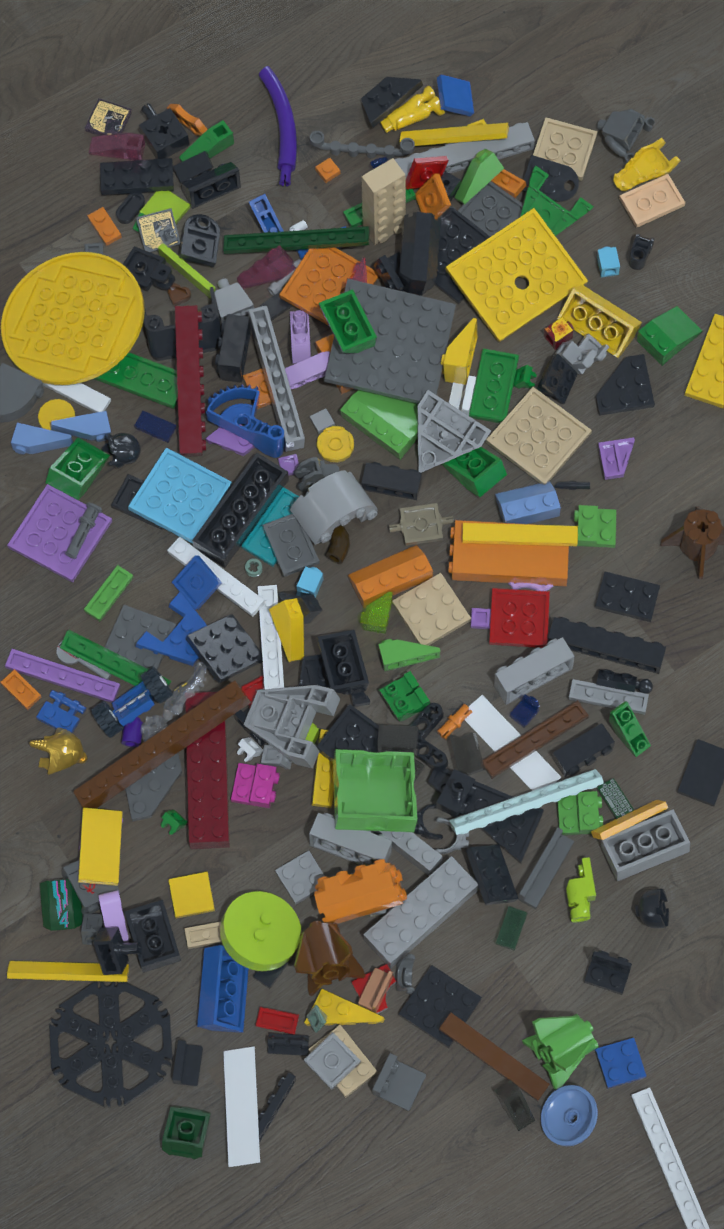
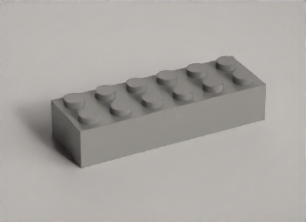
(421, 912)

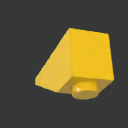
(290, 628)

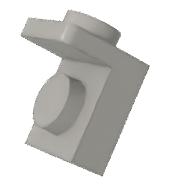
(274, 758)

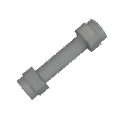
(276, 287)

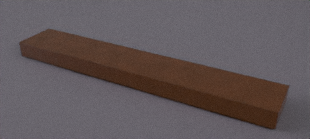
(535, 739)
(494, 1056)

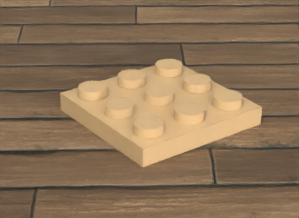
(566, 145)
(431, 610)

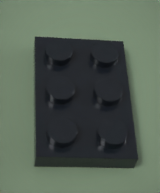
(627, 596)
(492, 874)

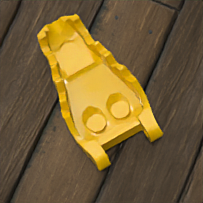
(646, 165)

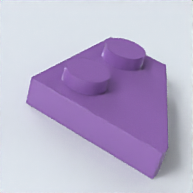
(230, 441)
(615, 457)

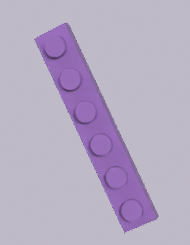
(62, 676)

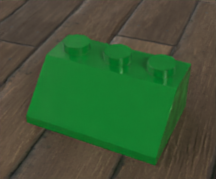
(348, 322)

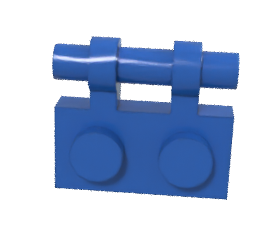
(58, 718)

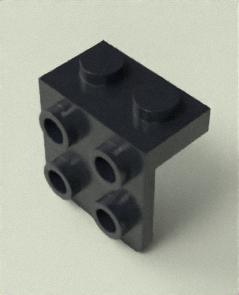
(388, 271)

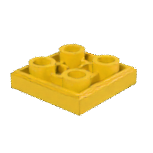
(191, 895)

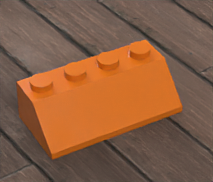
(391, 575)

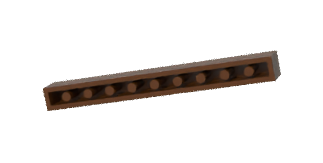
(162, 746)

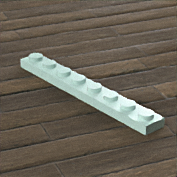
(527, 801)

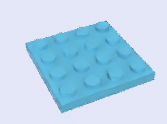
(179, 495)

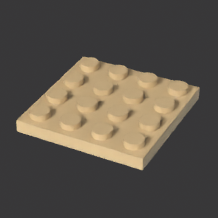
(538, 436)

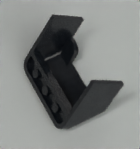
(163, 338)

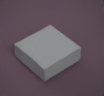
(322, 420)

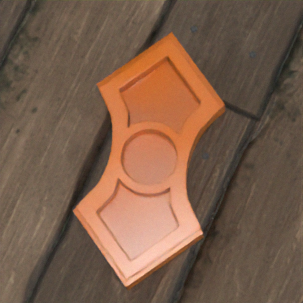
(188, 120)

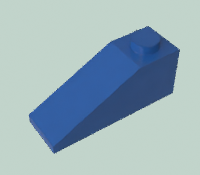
(265, 214)

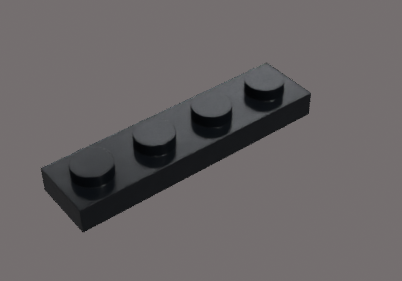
(275, 1103)

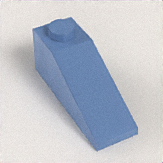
(87, 426)
(35, 439)

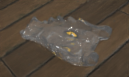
(175, 704)

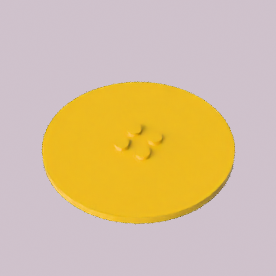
(72, 318)

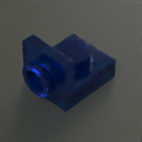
(525, 710)

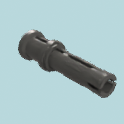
(86, 522)

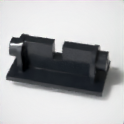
(288, 1044)

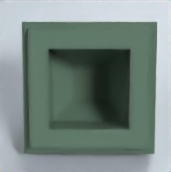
(316, 1018)

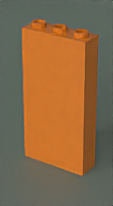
(507, 561)

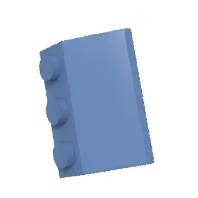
(528, 504)

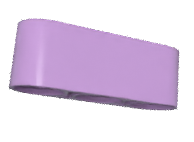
(307, 370)
(113, 913)

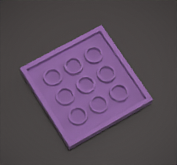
(50, 529)

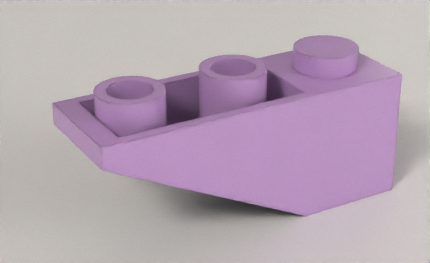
(300, 336)

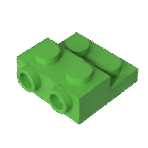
(596, 526)
(580, 813)

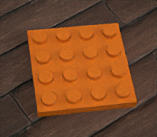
(319, 278)

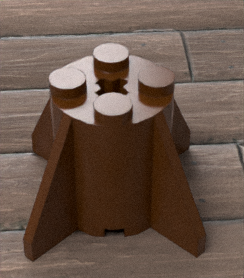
(698, 536)
(325, 956)

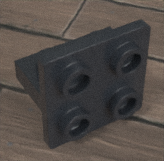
(557, 379)

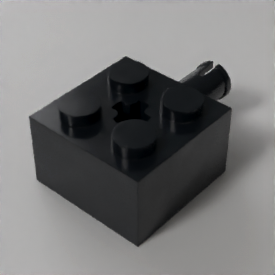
(163, 132)

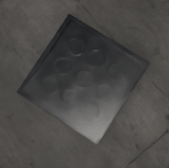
(457, 238)

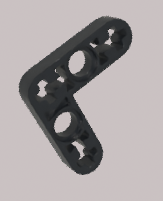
(435, 719)

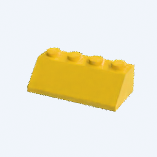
(600, 318)

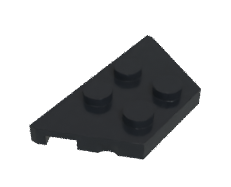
(388, 96)

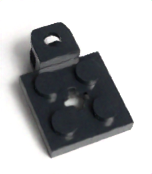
(155, 269)

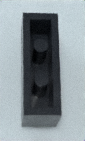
(391, 480)
(583, 750)

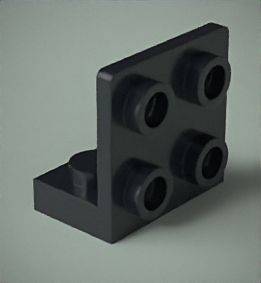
(608, 972)

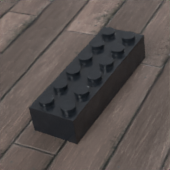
(240, 510)

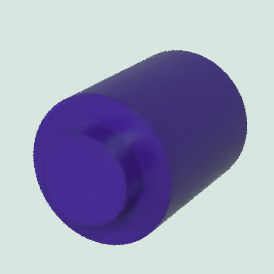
(132, 733)

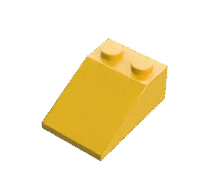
(460, 354)

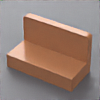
(375, 990)

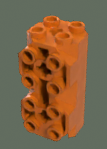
(361, 893)

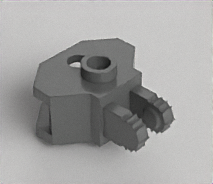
(312, 471)

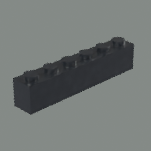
(608, 645)

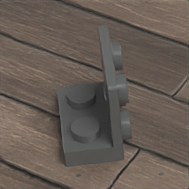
(398, 1083)

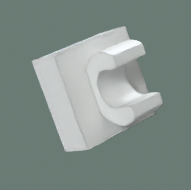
(250, 747)

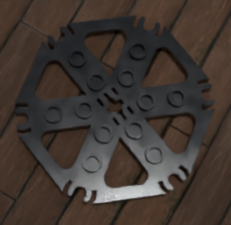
(127, 1049)

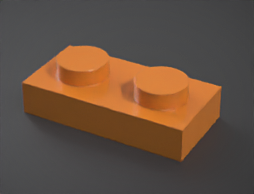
(509, 182)
(104, 226)
(20, 689)

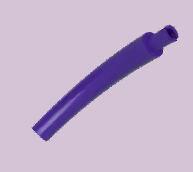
(286, 123)

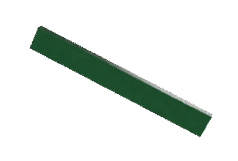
(297, 240)

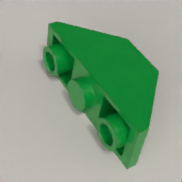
(628, 729)

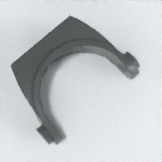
(406, 964)

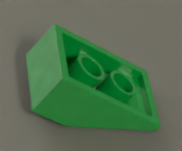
(667, 334)
(76, 468)
(477, 470)

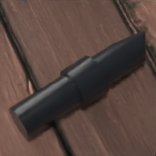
(572, 485)

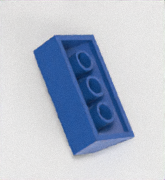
(222, 992)

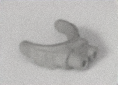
(460, 842)

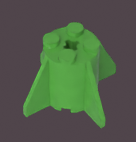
(561, 1045)

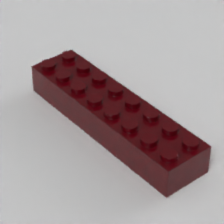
(208, 785)

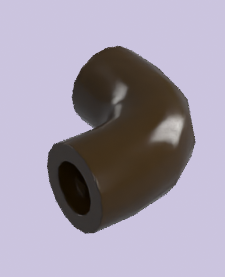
(339, 545)

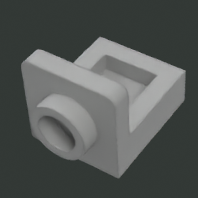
(589, 342)

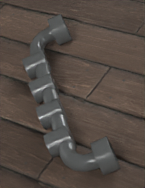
(406, 147)

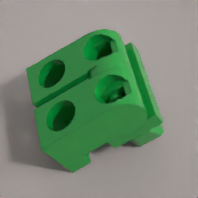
(405, 697)

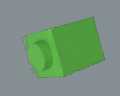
(478, 175)
(402, 653)

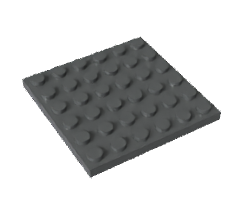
(408, 345)

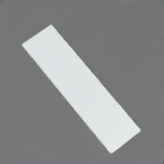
(498, 733)
(241, 1107)

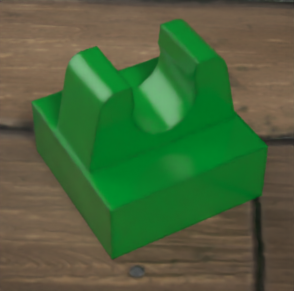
(523, 377)
(175, 820)

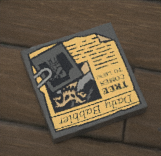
(158, 229)

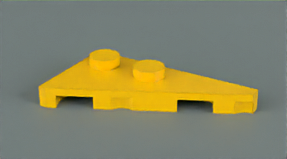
(343, 1011)

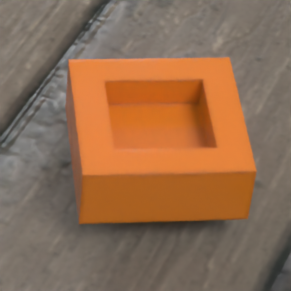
(327, 170)

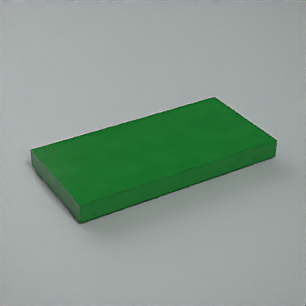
(494, 386)

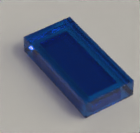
(155, 426)

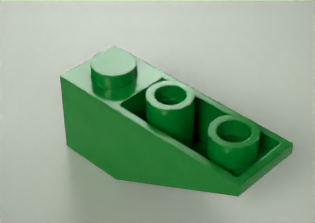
(213, 141)

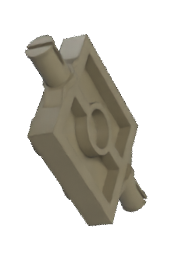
(421, 524)

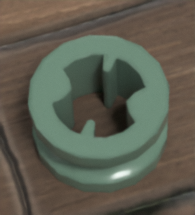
(259, 568)

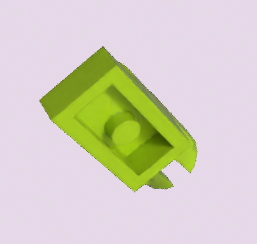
(580, 892)

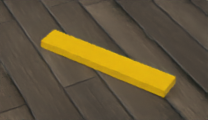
(457, 134)
(520, 534)
(62, 971)

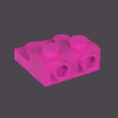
(255, 785)

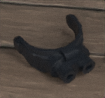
(421, 829)

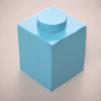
(608, 261)
(310, 581)

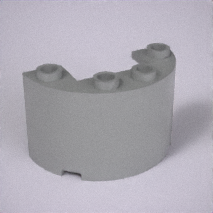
(332, 503)

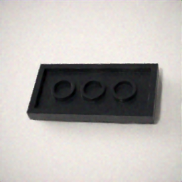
(137, 176)

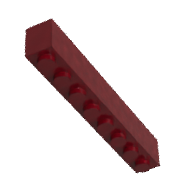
(188, 381)

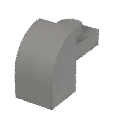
(575, 357)

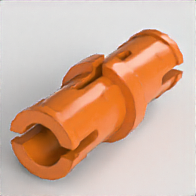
(454, 721)

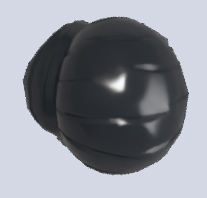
(123, 448)

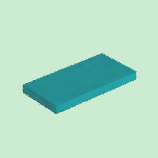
(257, 541)

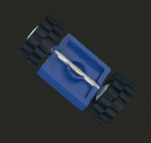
(132, 703)

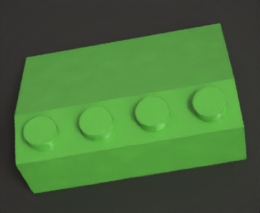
(384, 420)

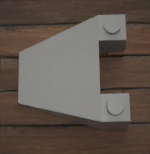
(285, 716)

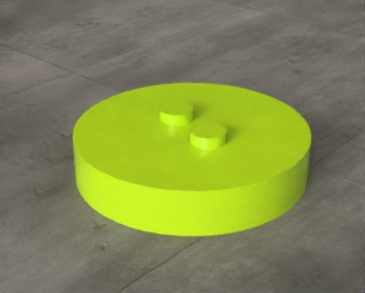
(260, 931)

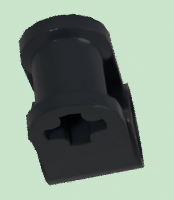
(641, 248)

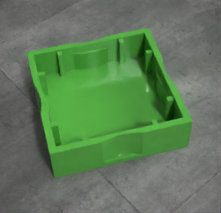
(374, 791)

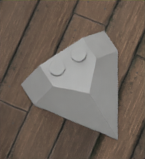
(445, 432)

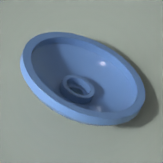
(560, 1111)

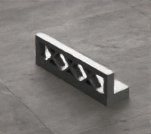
(545, 869)

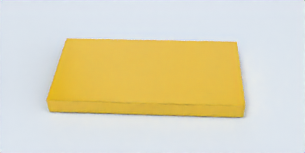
(100, 846)

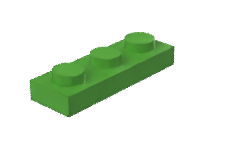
(108, 593)

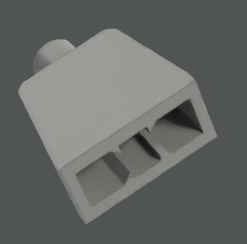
(231, 300)

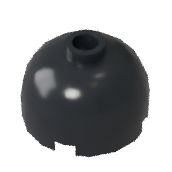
(653, 909)

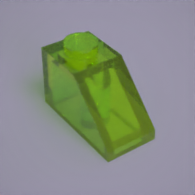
(377, 614)

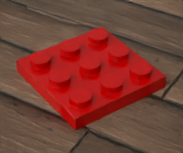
(519, 618)

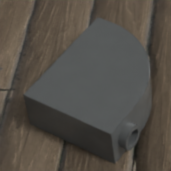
(17, 393)

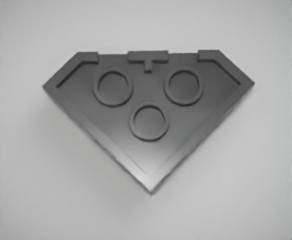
(151, 789)

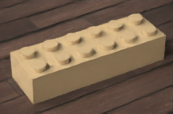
(384, 201)

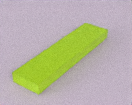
(185, 270)

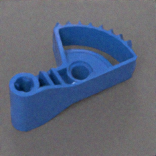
(260, 434)

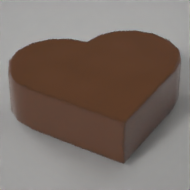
(179, 294)

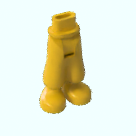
(413, 110)

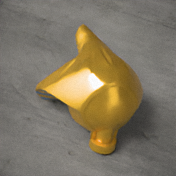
(63, 748)

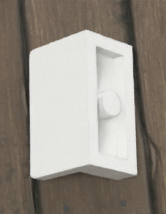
(462, 395)

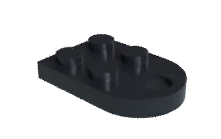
(558, 176)
(199, 242)

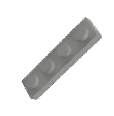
(607, 697)

